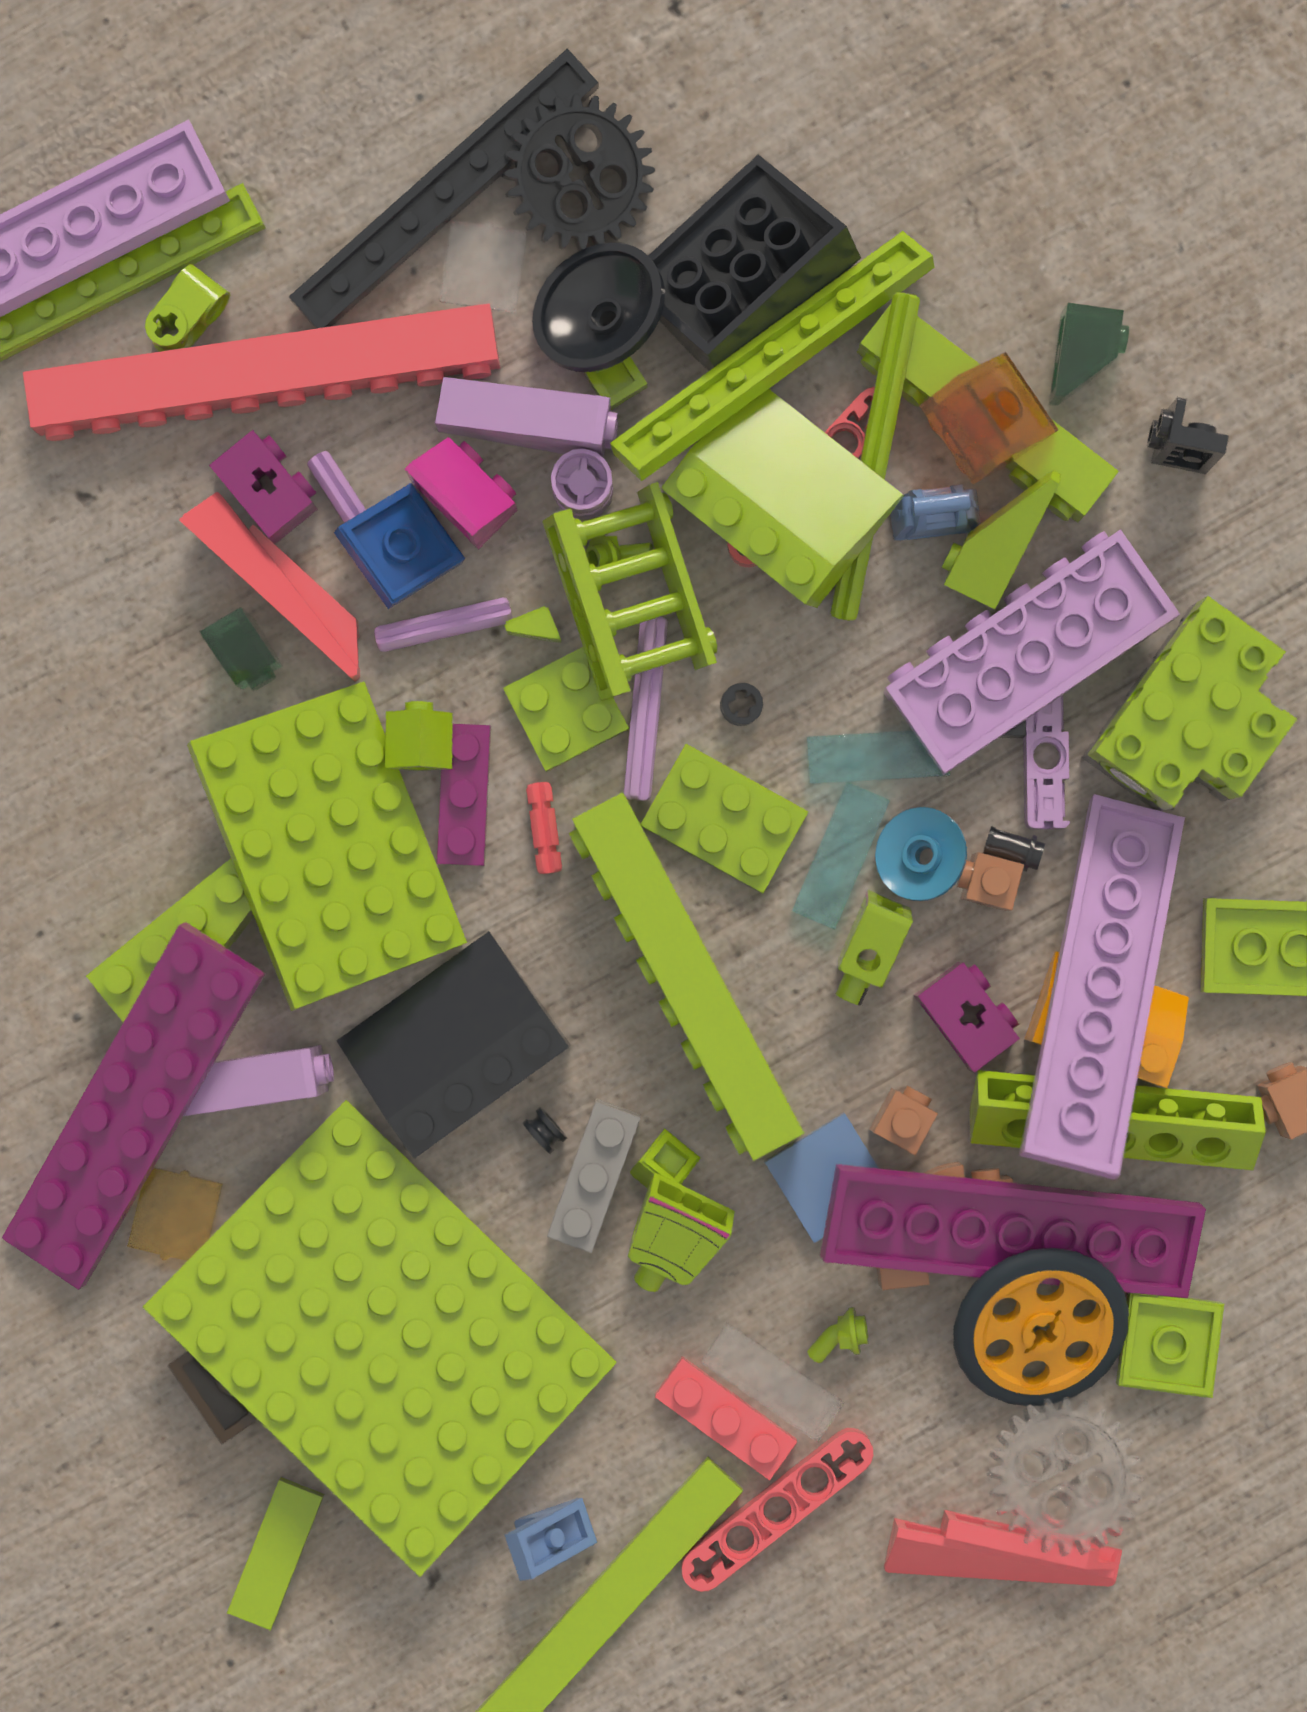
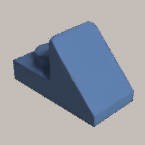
(549, 1538)

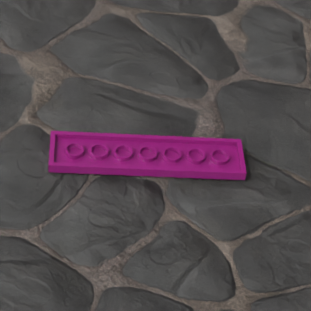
(133, 1105)
(975, 1223)

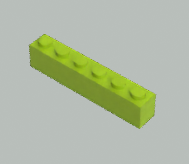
(937, 361)

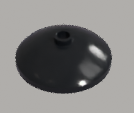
(598, 307)

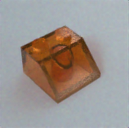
(988, 417)

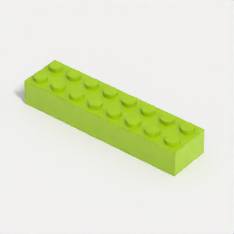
(687, 976)

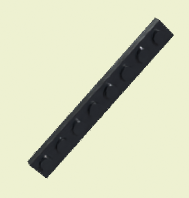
(435, 197)

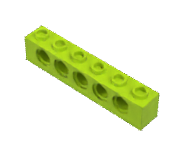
(1161, 1127)

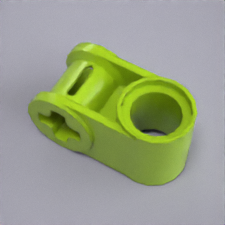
(189, 306)

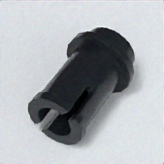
(1014, 848)

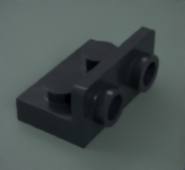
(1183, 447)

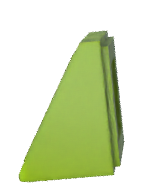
(534, 625)
(666, 1157)

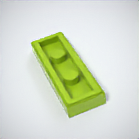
(275, 1553)

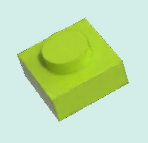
(618, 382)

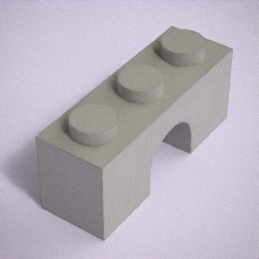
(594, 1175)

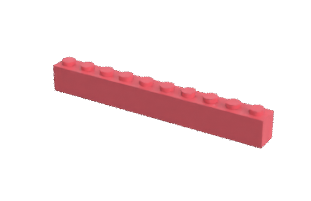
(262, 371)

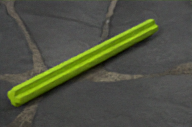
(880, 433)

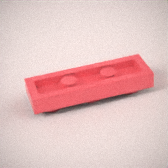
(726, 1418)

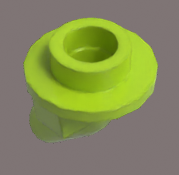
(608, 550)
(849, 1332)

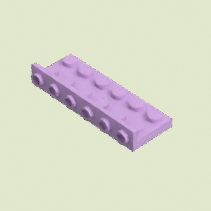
(1030, 650)

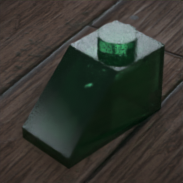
(1085, 347)
(242, 649)

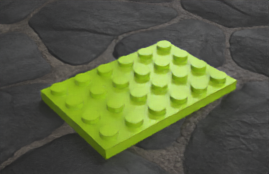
(326, 845)

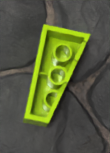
(213, 907)

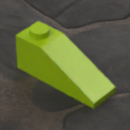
(996, 546)

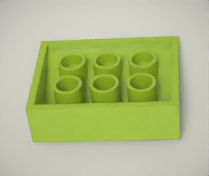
(784, 495)

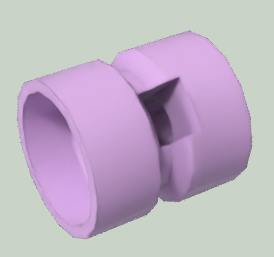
(582, 483)

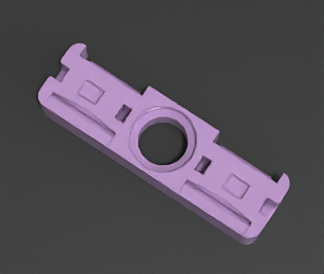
(1044, 788)

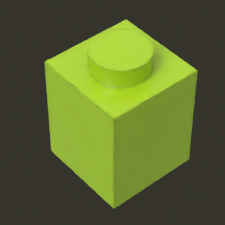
(418, 738)

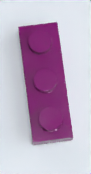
(465, 798)

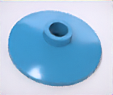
(900, 851)

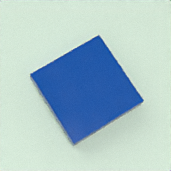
(399, 545)

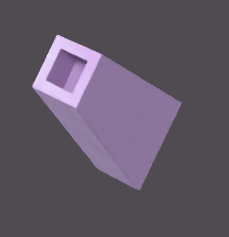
(526, 416)
(264, 1080)

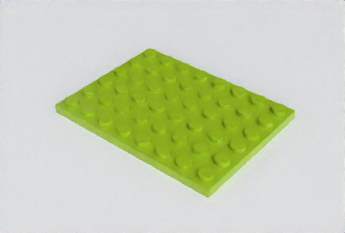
(380, 1337)

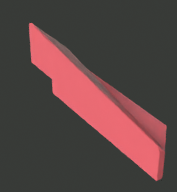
(278, 580)
(988, 1550)

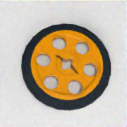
(1018, 1279)

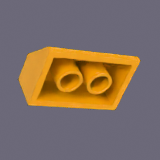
(1162, 1035)

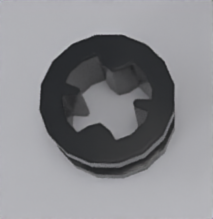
(753, 712)
(545, 1130)

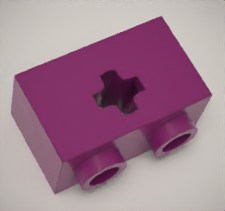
(245, 465)
(972, 1043)

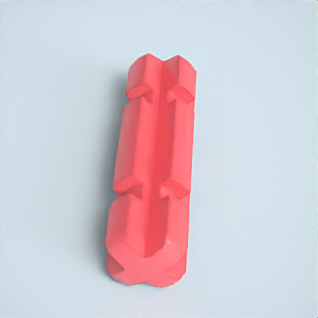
(544, 828)

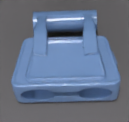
(935, 513)

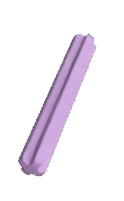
(645, 715)

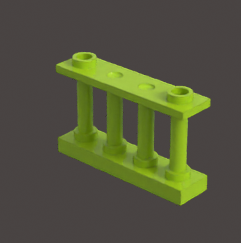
(585, 580)

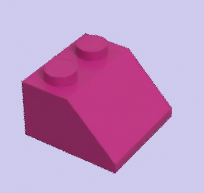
(462, 490)

